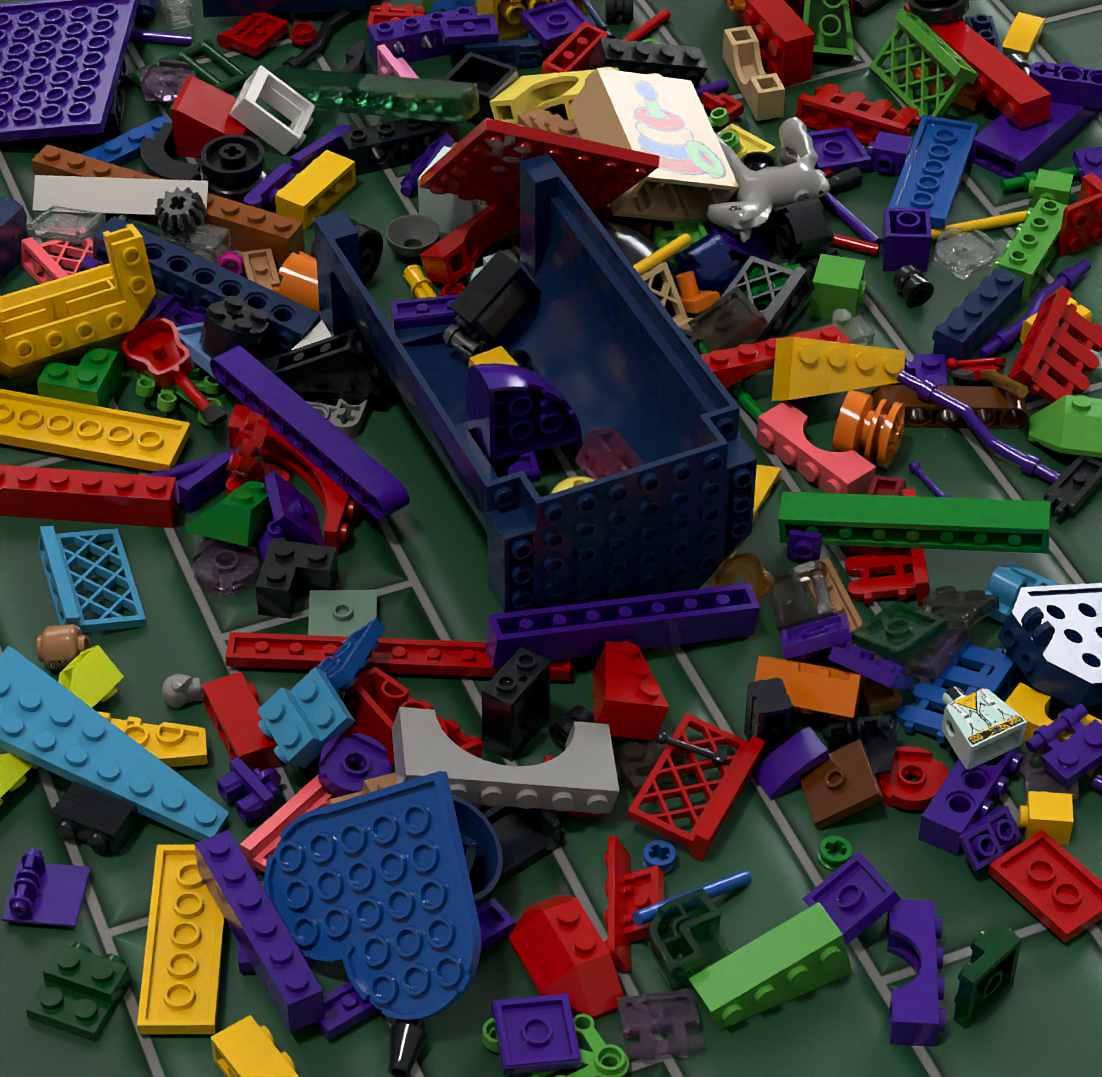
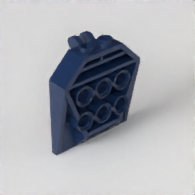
(1058, 640)

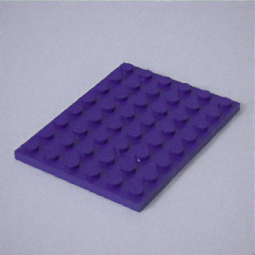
(60, 65)

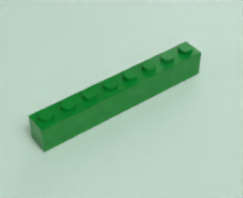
(918, 521)

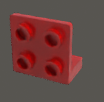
(1083, 219)

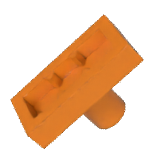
(691, 297)

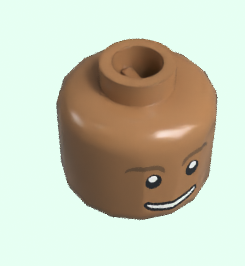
(61, 645)

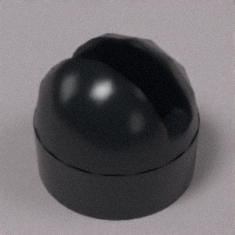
(522, 357)

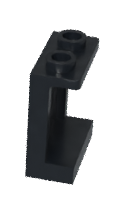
(523, 836)

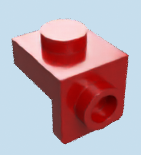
(733, 107)

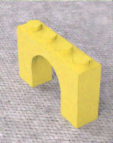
(538, 92)

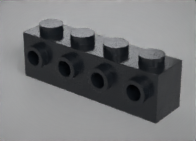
(649, 58)

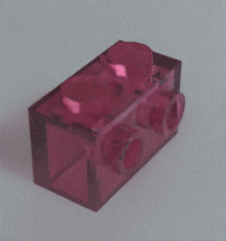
(606, 454)

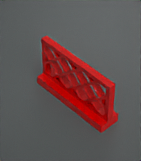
(719, 803)

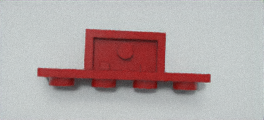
(625, 895)

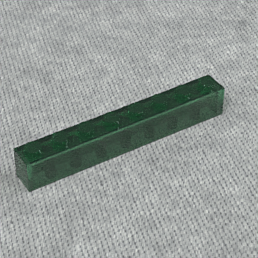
(384, 94)

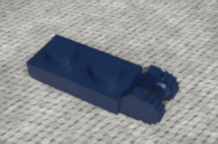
(508, 51)

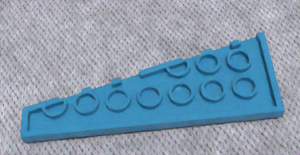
(71, 739)

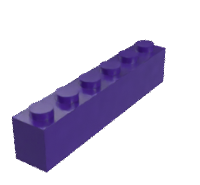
(260, 931)

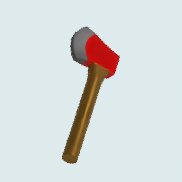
(990, 374)

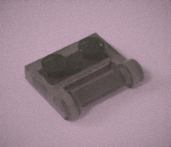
(789, 597)
(639, 758)

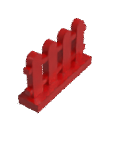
(824, 114)
(1045, 332)
(889, 562)

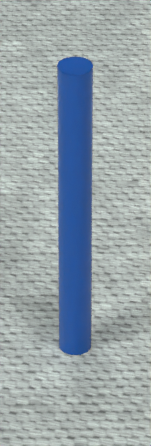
(712, 889)

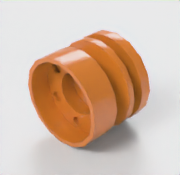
(875, 430)

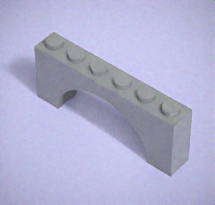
(576, 780)

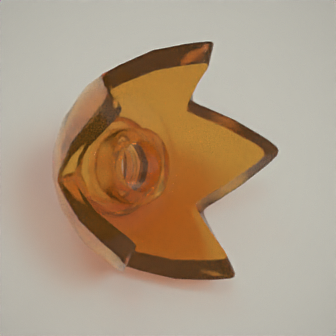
(749, 566)

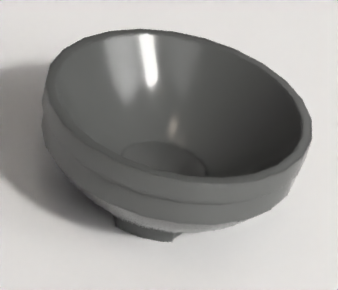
(411, 231)

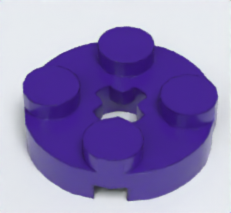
(357, 748)

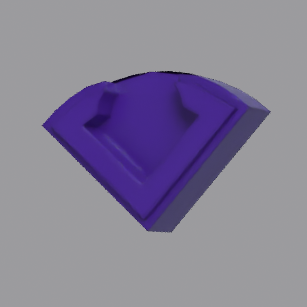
(528, 464)

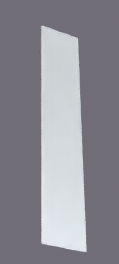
(108, 194)

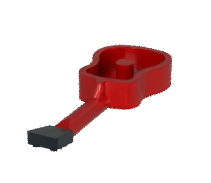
(159, 352)

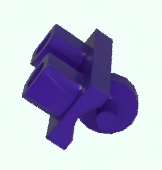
(255, 787)

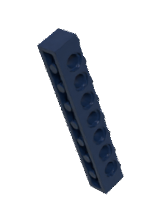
(204, 283)

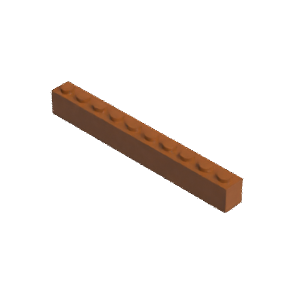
(248, 226)

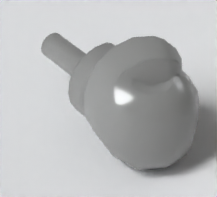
(180, 690)

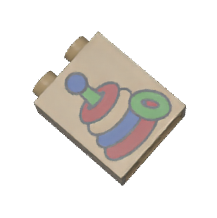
(664, 120)

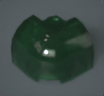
(686, 938)

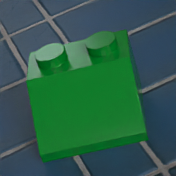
(237, 516)

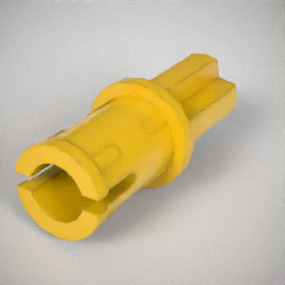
(420, 286)

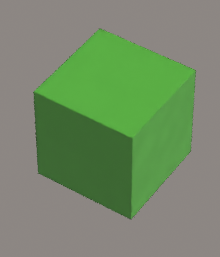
(837, 285)

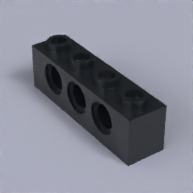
(392, 143)

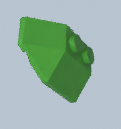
(1069, 426)

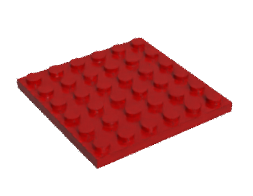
(489, 158)

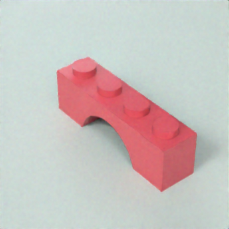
(784, 434)

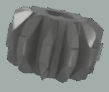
(180, 212)

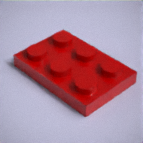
(1050, 885)

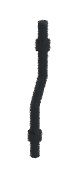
(322, 35)

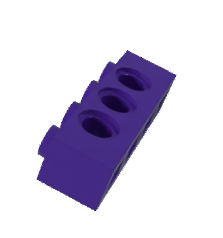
(415, 36)
(966, 799)

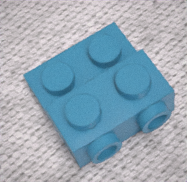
(304, 718)

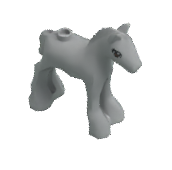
(772, 186)

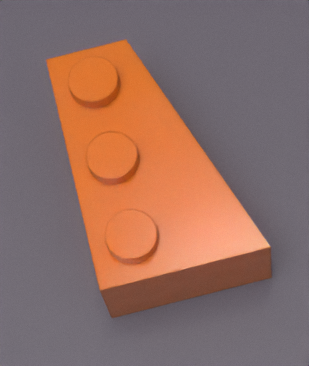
(815, 686)

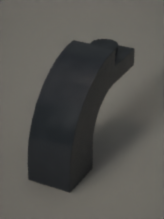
(157, 159)

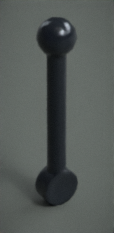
(717, 757)

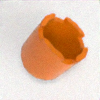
(300, 280)

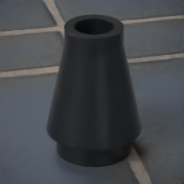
(406, 1043)

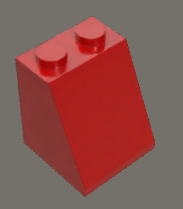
(202, 115)

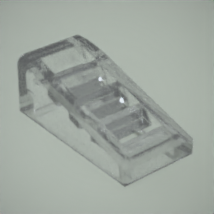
(177, 13)

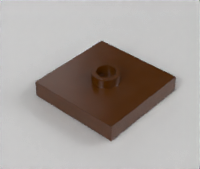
(840, 785)

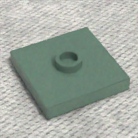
(340, 611)

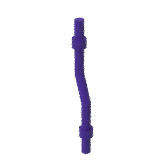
(1005, 338)
(928, 391)

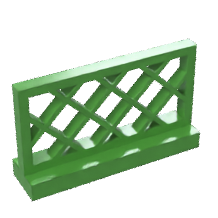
(931, 46)

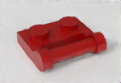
(253, 33)

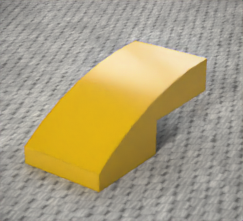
(1023, 34)

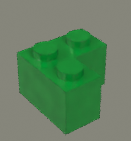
(88, 383)

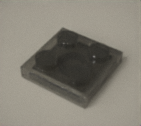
(728, 321)

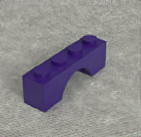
(915, 1007)

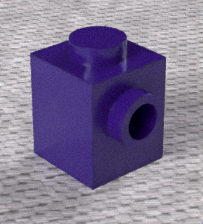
(889, 153)

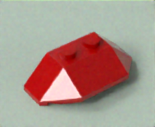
(567, 956)

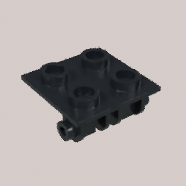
(875, 732)

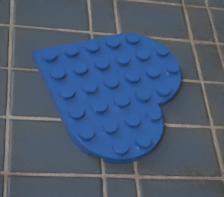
(385, 893)

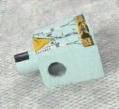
(980, 726)

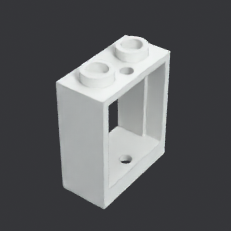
(283, 99)

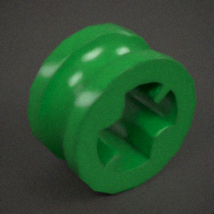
(828, 846)

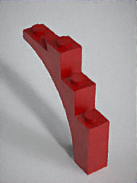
(337, 504)

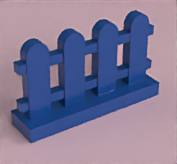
(997, 674)

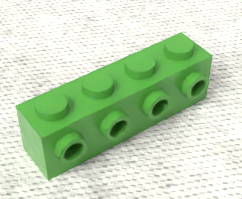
(1034, 243)

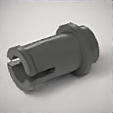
(456, 337)

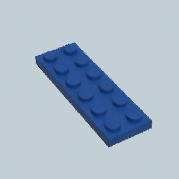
(935, 167)

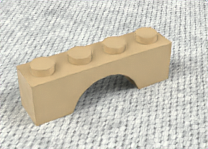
(761, 91)

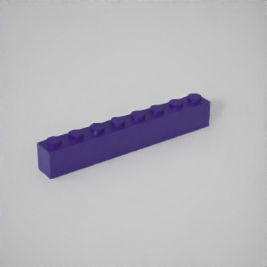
(642, 620)

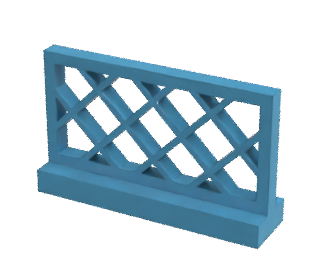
(66, 602)

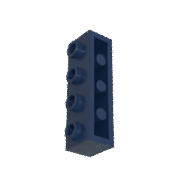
(979, 315)

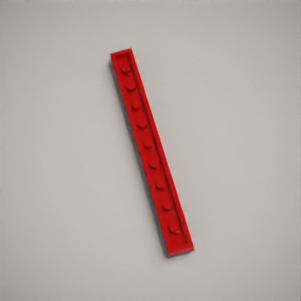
(391, 655)

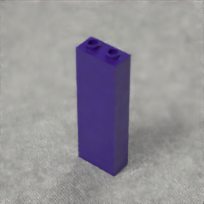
(1016, 150)

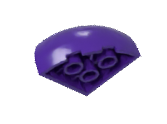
(517, 411)

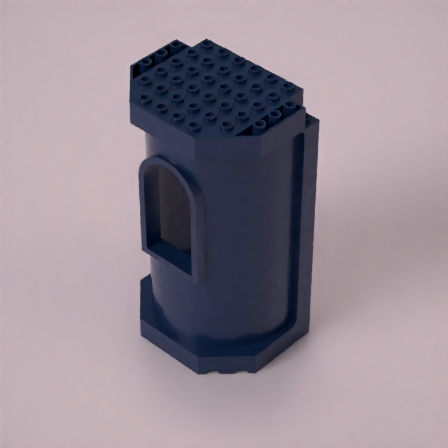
(620, 367)

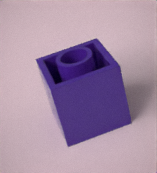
(905, 238)

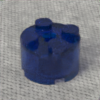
(710, 263)

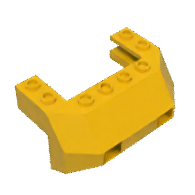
(78, 310)

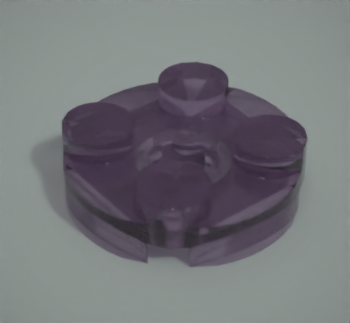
(155, 81)
(229, 578)

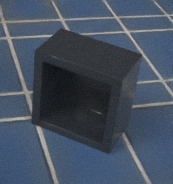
(490, 76)

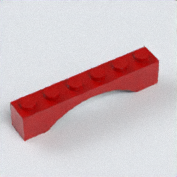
(459, 250)
(748, 359)

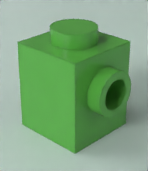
(1051, 186)

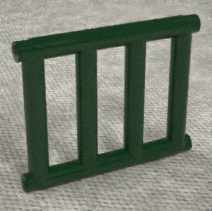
(185, 55)

